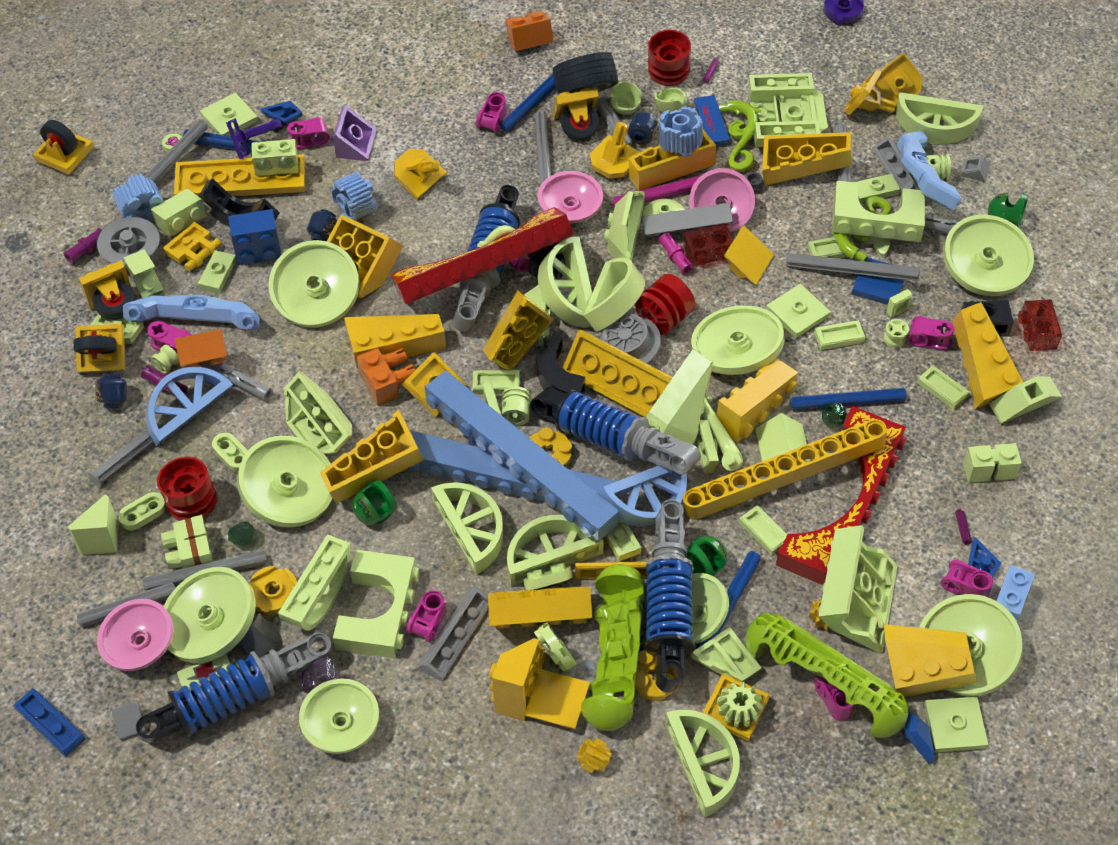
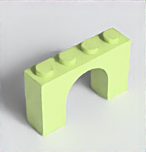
(853, 219)
(382, 634)

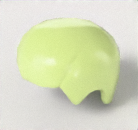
(625, 98)
(670, 99)

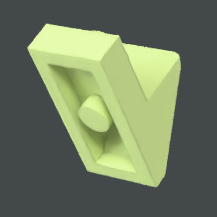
(143, 273)

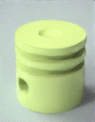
(941, 164)
(516, 405)

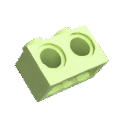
(275, 157)

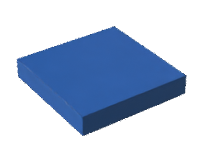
(875, 287)

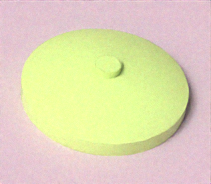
(988, 255)
(314, 284)
(739, 339)
(284, 481)
(210, 614)
(991, 635)

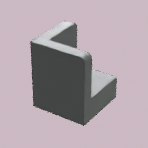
(259, 637)

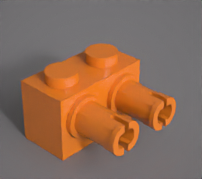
(529, 30)
(201, 349)
(379, 378)

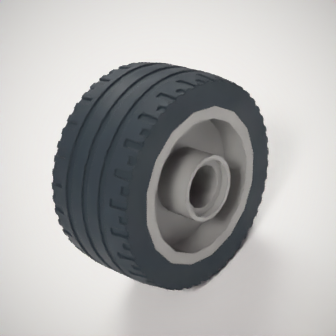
(586, 71)

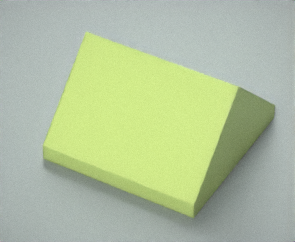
(779, 436)
(96, 529)

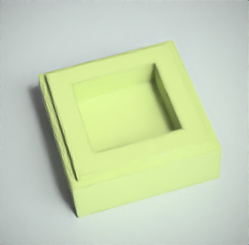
(899, 303)

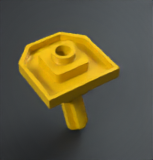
(898, 77)
(868, 97)
(612, 154)
(417, 171)

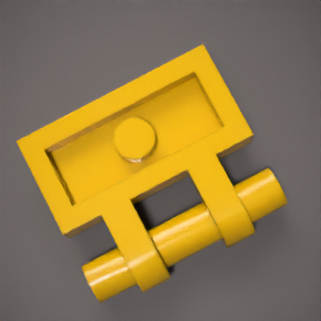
(187, 242)

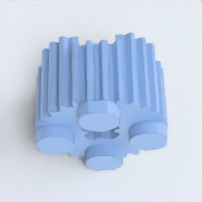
(680, 131)
(354, 196)
(137, 197)

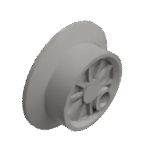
(126, 238)
(634, 336)

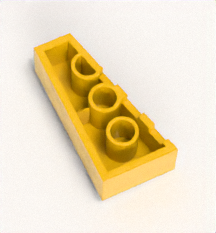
(804, 155)
(659, 166)
(388, 333)
(984, 355)
(756, 399)
(373, 459)
(539, 605)

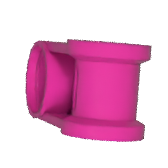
(492, 112)
(310, 132)
(928, 333)
(164, 334)
(966, 579)
(426, 620)
(831, 696)

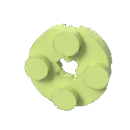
(556, 647)

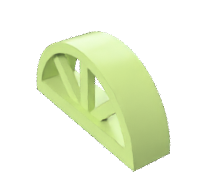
(927, 108)
(578, 282)
(614, 293)
(465, 493)
(569, 553)
(318, 585)
(698, 779)

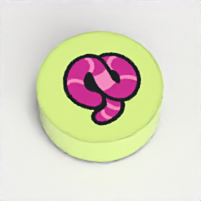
(169, 141)

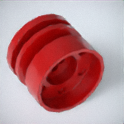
(669, 57)
(666, 303)
(187, 488)

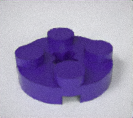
(842, 15)

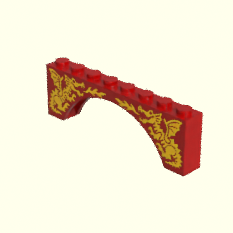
(535, 234)
(810, 551)

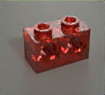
(707, 244)
(1040, 325)

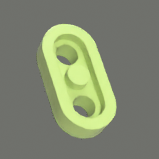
(231, 455)
(141, 511)
(538, 579)

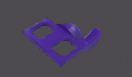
(242, 135)

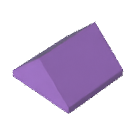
(353, 136)

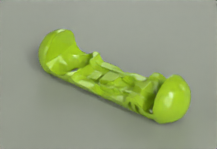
(619, 643)
(794, 644)

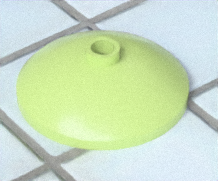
(711, 602)
(337, 702)

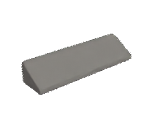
(890, 158)
(687, 220)
(455, 634)

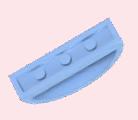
(183, 416)
(632, 484)

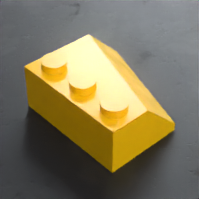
(516, 331)
(928, 659)
(515, 678)

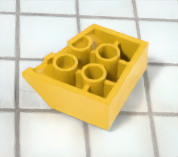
(369, 249)

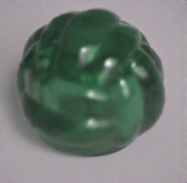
(834, 414)
(241, 534)

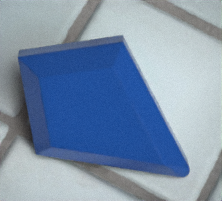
(285, 111)
(982, 558)
(919, 735)

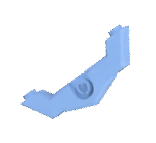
(915, 160)
(192, 308)

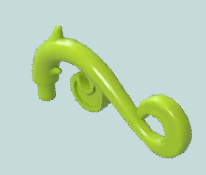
(737, 132)
(843, 242)

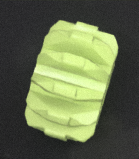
(737, 713)

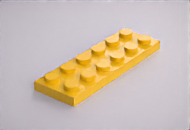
(236, 177)
(616, 373)

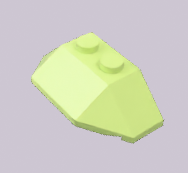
(625, 225)
(315, 415)

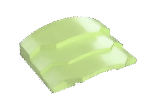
(787, 105)

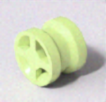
(894, 328)
(165, 359)

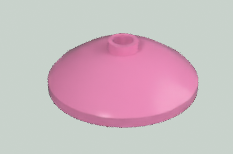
(725, 186)
(571, 193)
(127, 626)

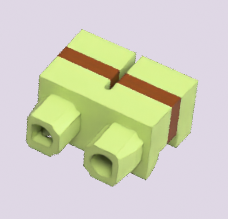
(192, 543)

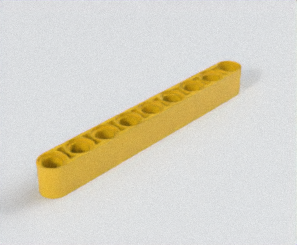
(779, 478)

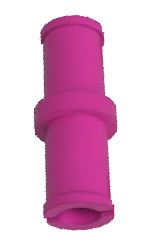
(676, 253)

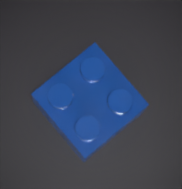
(254, 236)

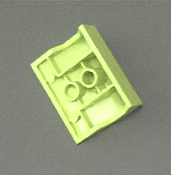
(858, 589)

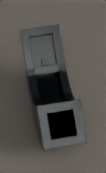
(226, 205)
(549, 371)

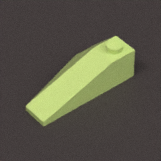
(681, 403)

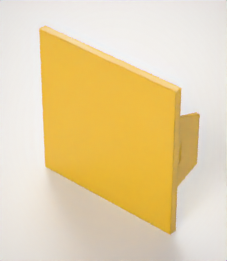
(748, 256)
(557, 699)

